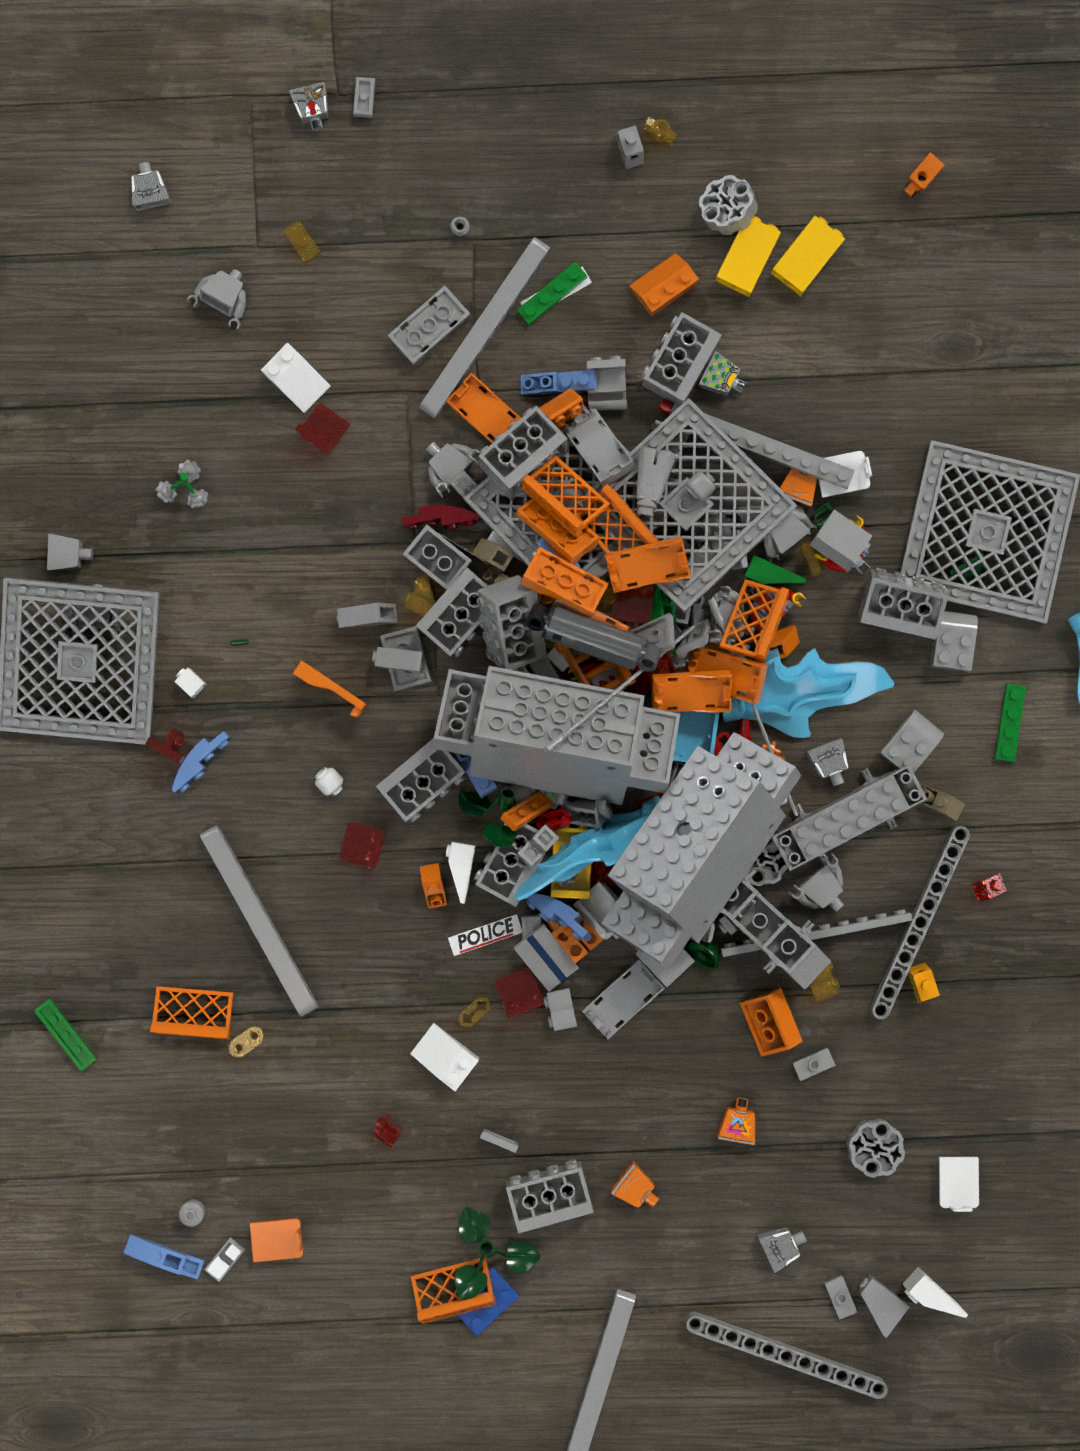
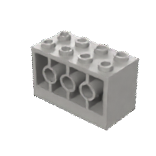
(692, 363)
(522, 451)
(445, 614)
(900, 615)
(504, 618)
(408, 778)
(516, 872)
(546, 1208)

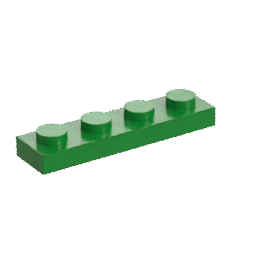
(552, 293)
(1010, 722)
(65, 1034)

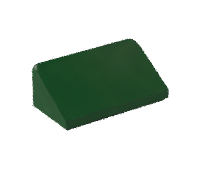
(968, 576)

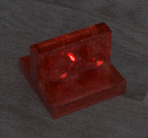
(168, 748)

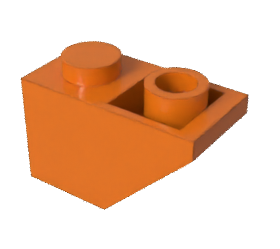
(785, 640)
(433, 885)

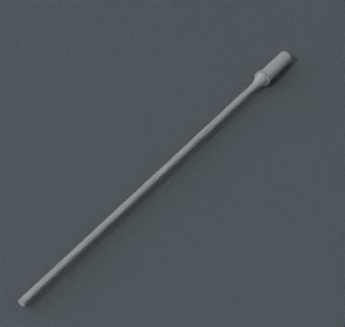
(720, 621)
(562, 736)

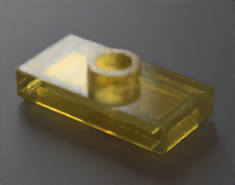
(301, 241)

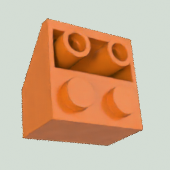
(563, 408)

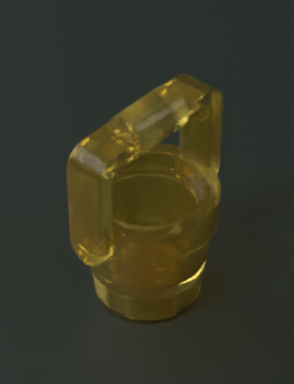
(608, 597)

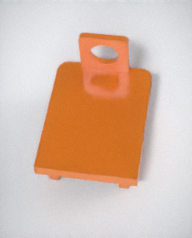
(276, 1239)

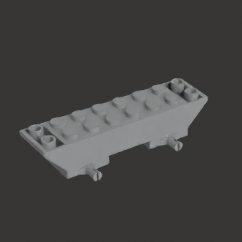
(848, 816)
(775, 934)

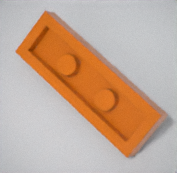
(526, 810)

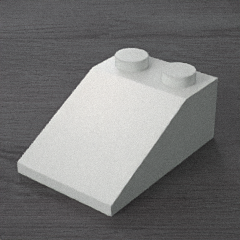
(295, 378)
(461, 862)
(444, 1057)
(924, 1290)

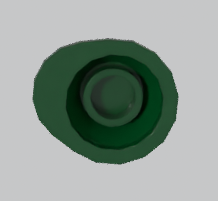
(705, 954)

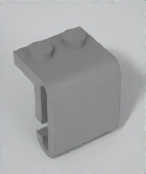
(610, 384)

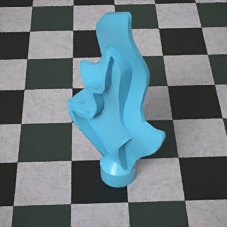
(798, 691)
(592, 845)

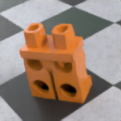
(570, 943)

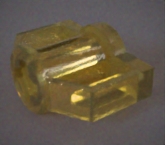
(659, 132)

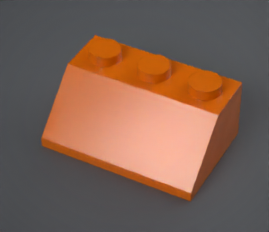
(664, 284)
(771, 1022)

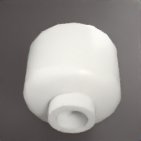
(329, 781)

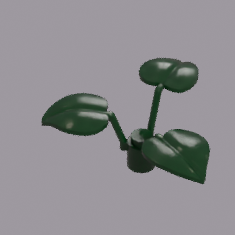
(494, 833)
(473, 1226)

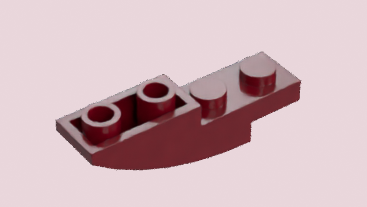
(448, 515)

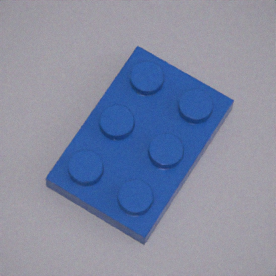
(504, 1295)

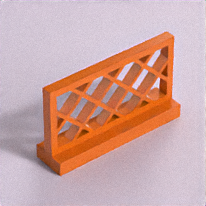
(557, 509)
(625, 513)
(771, 624)
(190, 1029)
(451, 1308)

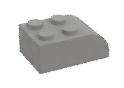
(436, 557)
(955, 642)
(911, 742)

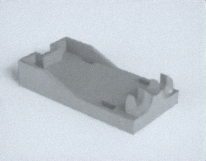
(429, 325)
(599, 447)
(623, 999)

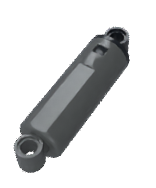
(593, 637)

